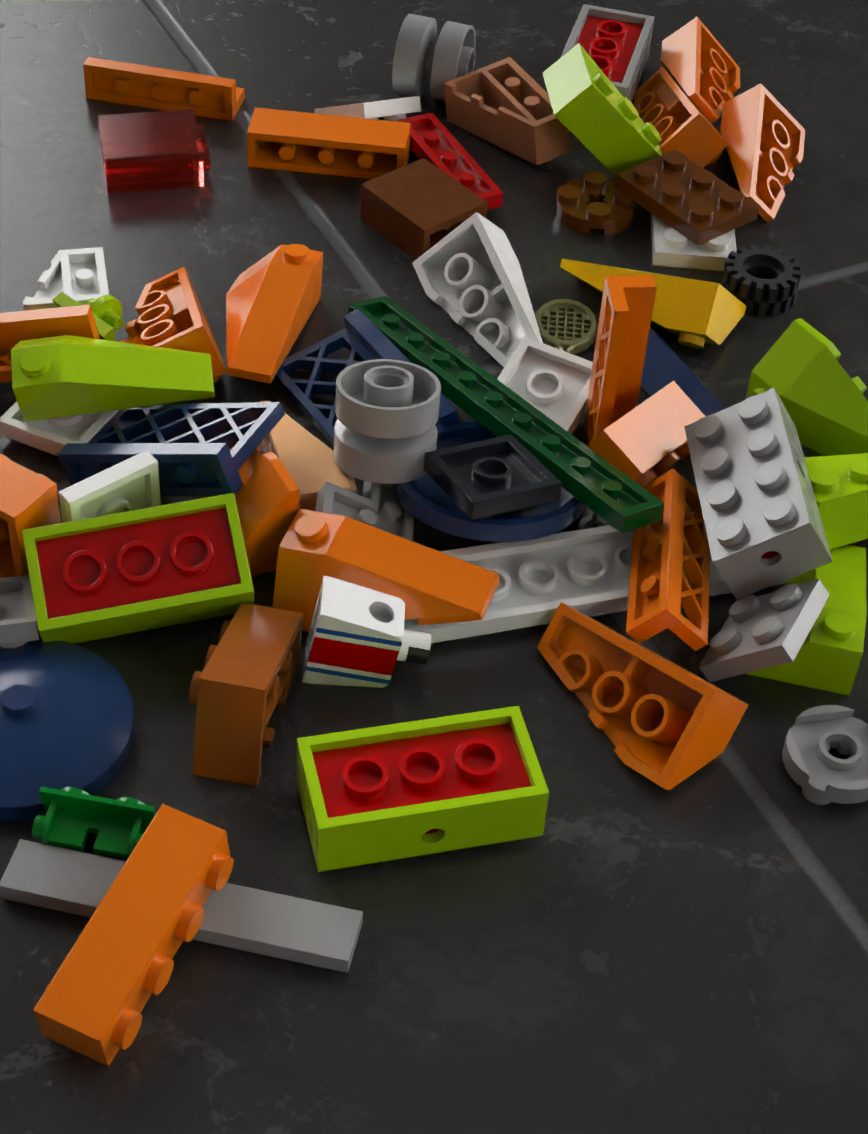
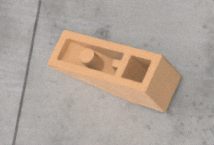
(306, 460)

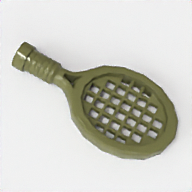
(562, 309)

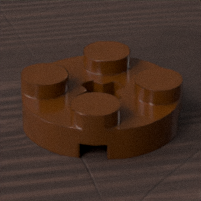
(594, 204)

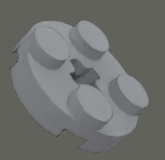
(814, 769)

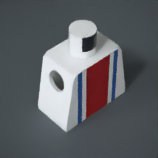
(359, 637)

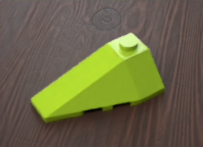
(97, 375)
(815, 391)
(837, 637)

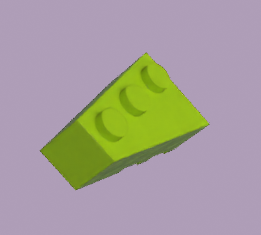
(598, 113)
(841, 496)

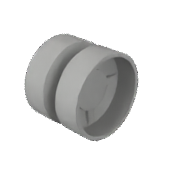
(431, 59)
(385, 420)

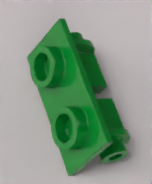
(75, 814)

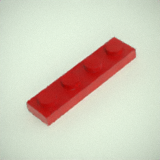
(436, 144)

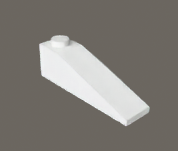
(480, 286)

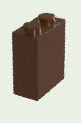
(417, 206)

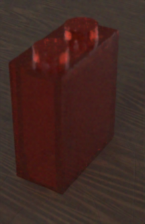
(153, 151)

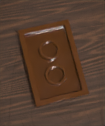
(686, 197)

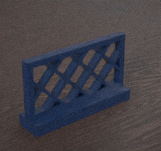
(364, 343)
(184, 439)

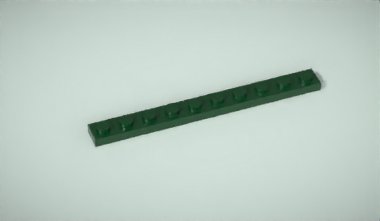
(505, 413)

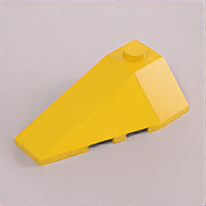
(683, 306)

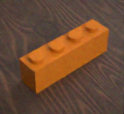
(326, 143)
(134, 936)

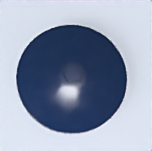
(435, 508)
(60, 724)

